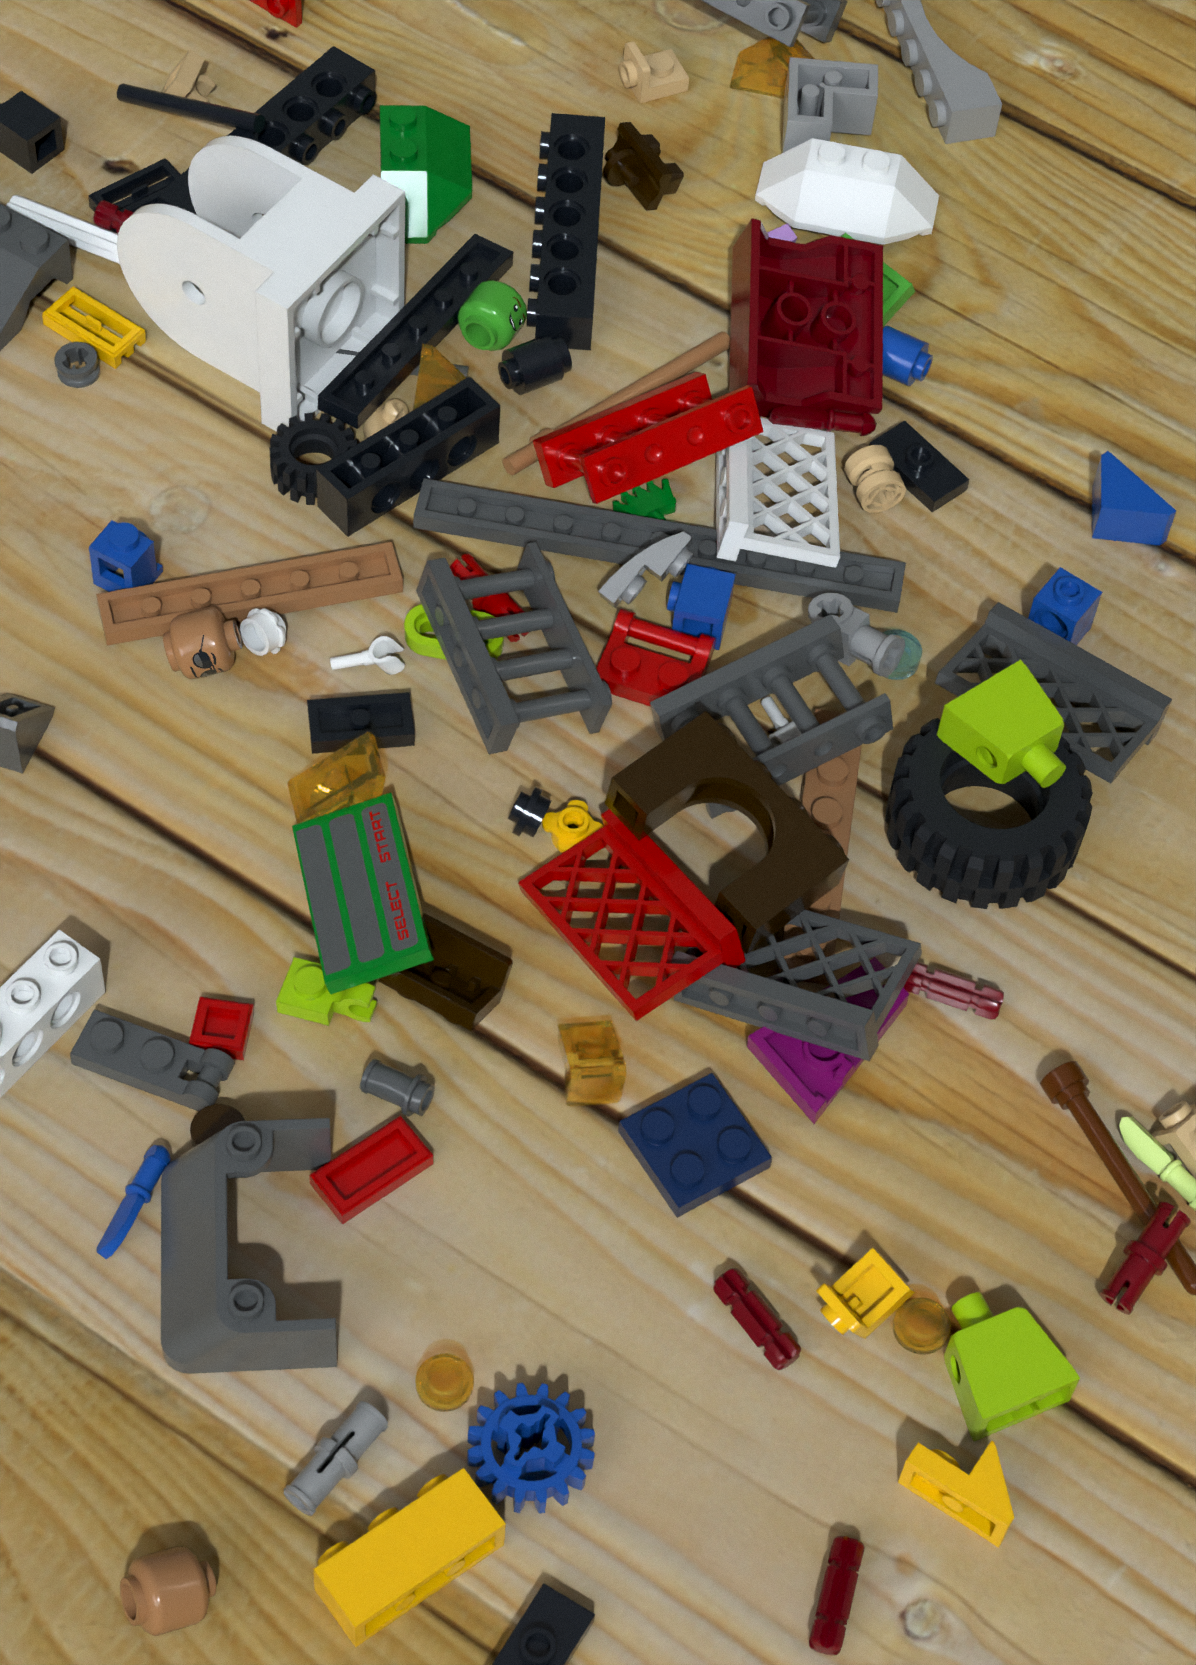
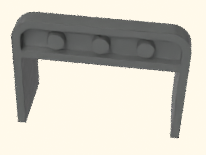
(217, 1320)

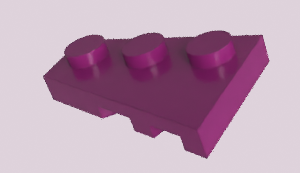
(812, 1072)

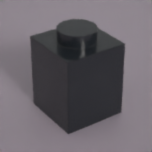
(29, 132)

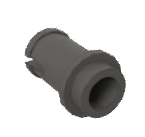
(397, 1087)

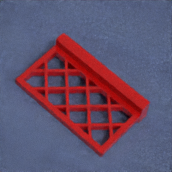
(671, 895)

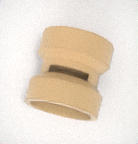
(874, 476)

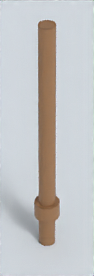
(665, 374)

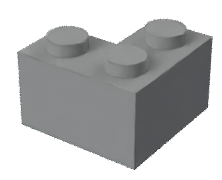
(827, 99)

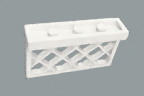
(741, 512)

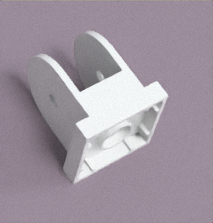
(277, 285)

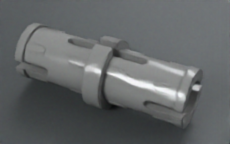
(335, 1458)

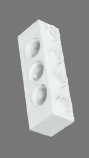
(44, 1003)

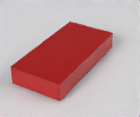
(371, 1169)

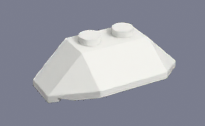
(848, 190)

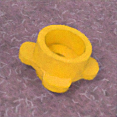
(558, 823)

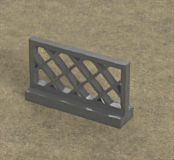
(1067, 676)
(809, 1016)

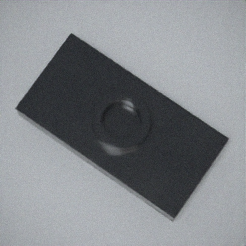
(922, 467)
(547, 1631)

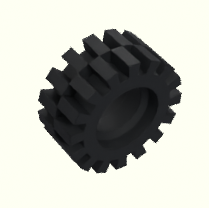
(300, 439)

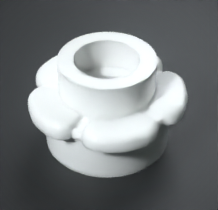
(263, 631)

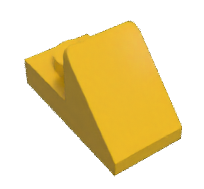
(974, 1499)

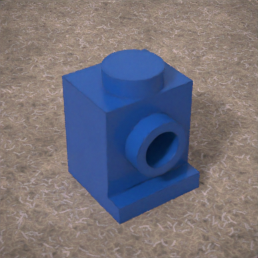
(123, 548)

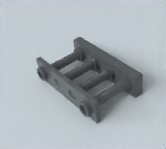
(786, 17)
(773, 672)
(482, 676)

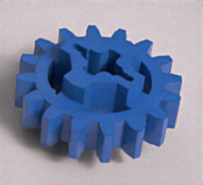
(521, 1424)

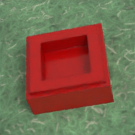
(222, 1026)

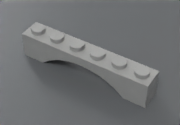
(957, 93)

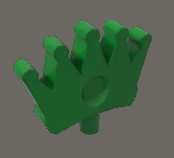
(648, 504)

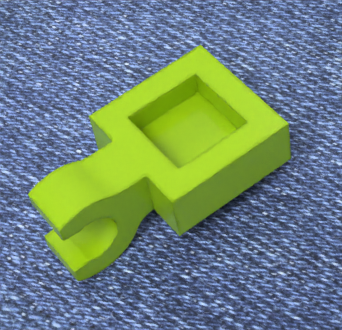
(308, 998)

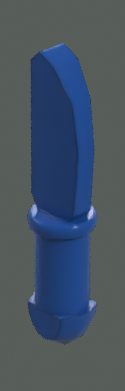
(137, 1194)

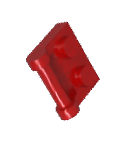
(646, 674)

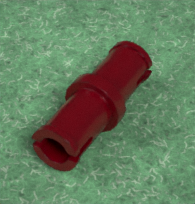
(1145, 1257)

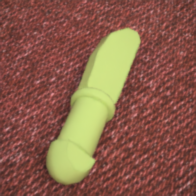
(1158, 1159)

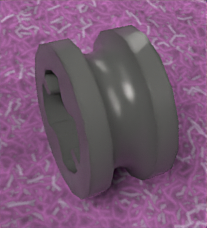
(78, 352)

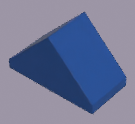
(1127, 507)

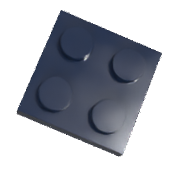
(694, 1144)

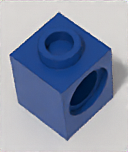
(1066, 606)

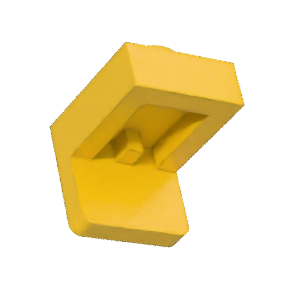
(864, 1295)

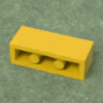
(408, 1555)

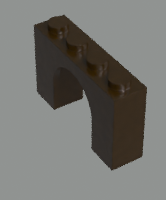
(709, 766)

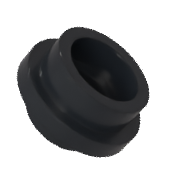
(529, 812)

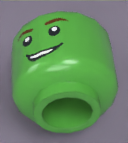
(492, 316)

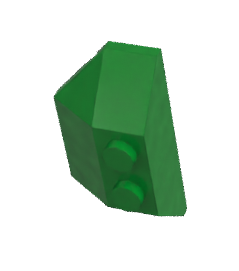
(428, 160)

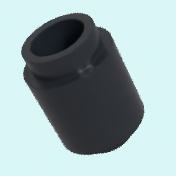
(534, 364)

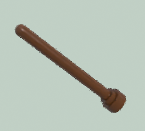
(1069, 1089)

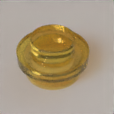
(921, 1326)
(444, 1382)

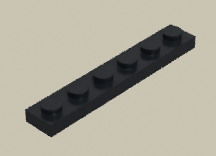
(423, 320)

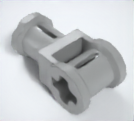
(858, 638)

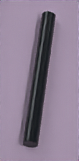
(191, 108)

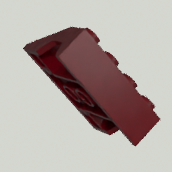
(807, 322)

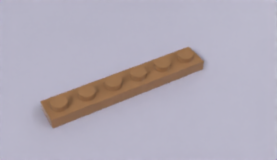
(277, 586)
(830, 804)

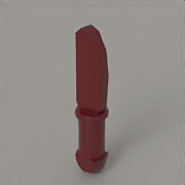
(820, 419)

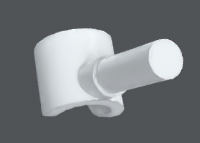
(378, 654)
(785, 730)

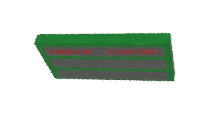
(361, 893)

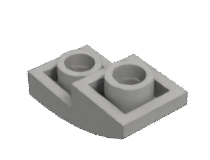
(659, 559)

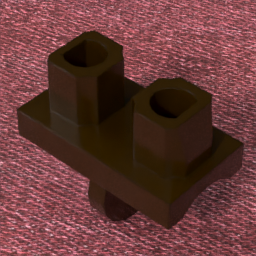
(637, 164)

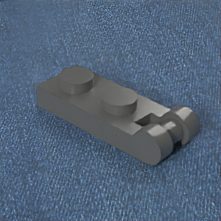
(150, 1061)

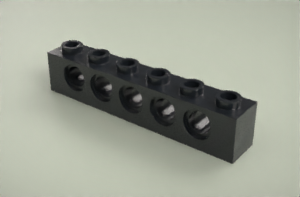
(303, 114)
(569, 230)

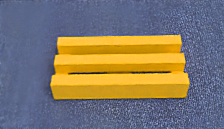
(88, 329)

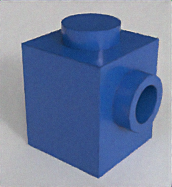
(702, 602)

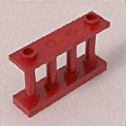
(647, 436)

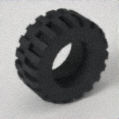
(978, 860)

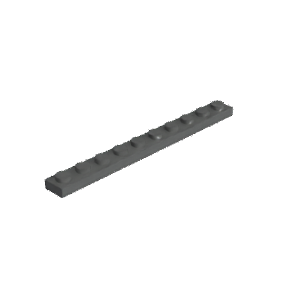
(621, 536)

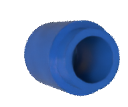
(904, 356)

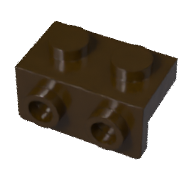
(460, 982)

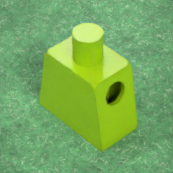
(1006, 727)
(1004, 1367)

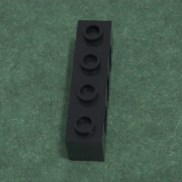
(396, 459)

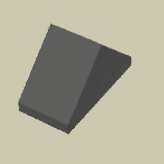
(21, 730)

